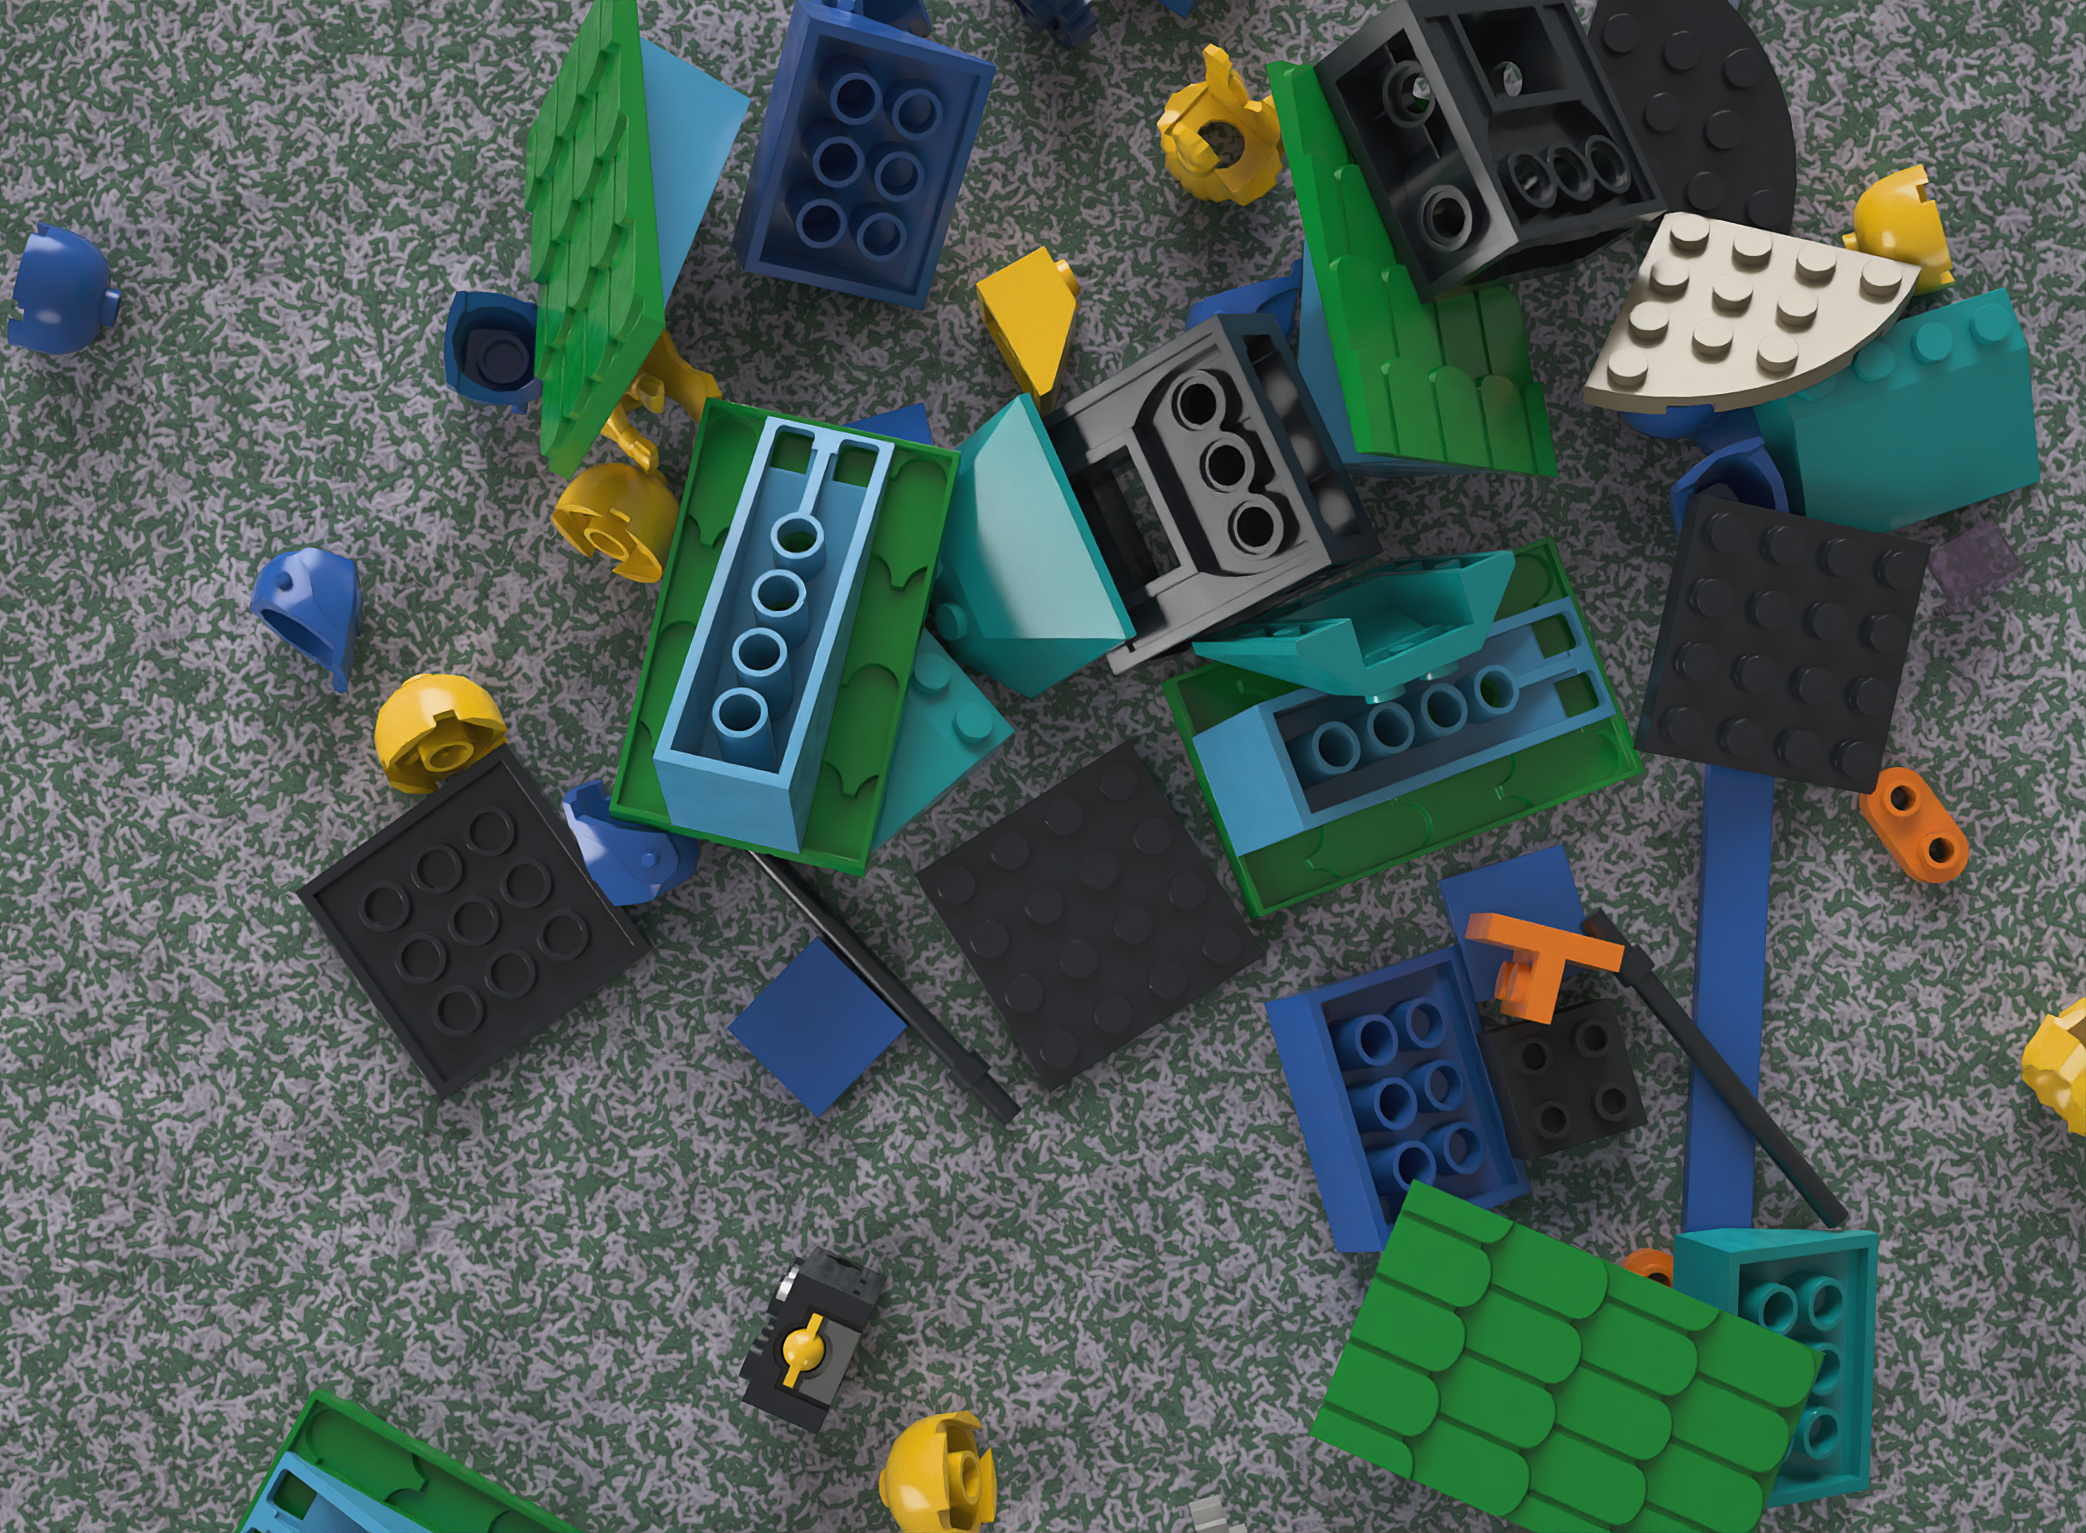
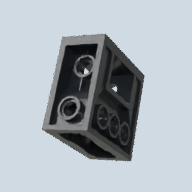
(1481, 179)
(1233, 473)

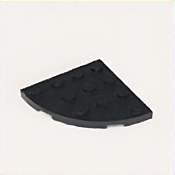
(1701, 107)

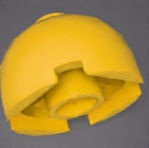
(1903, 226)
(622, 516)
(435, 730)
(937, 1477)

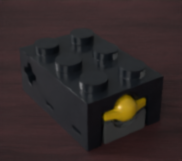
(809, 1347)

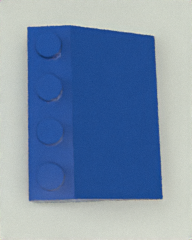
(860, 157)
(1394, 1093)

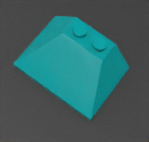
(1018, 565)
(1374, 627)

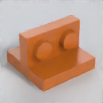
(1540, 952)

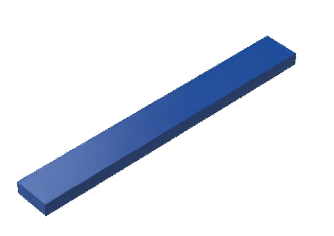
(1728, 993)

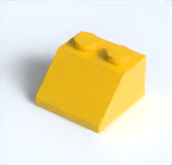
(1032, 322)

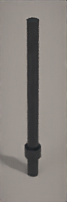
(1637, 972)
(967, 1069)

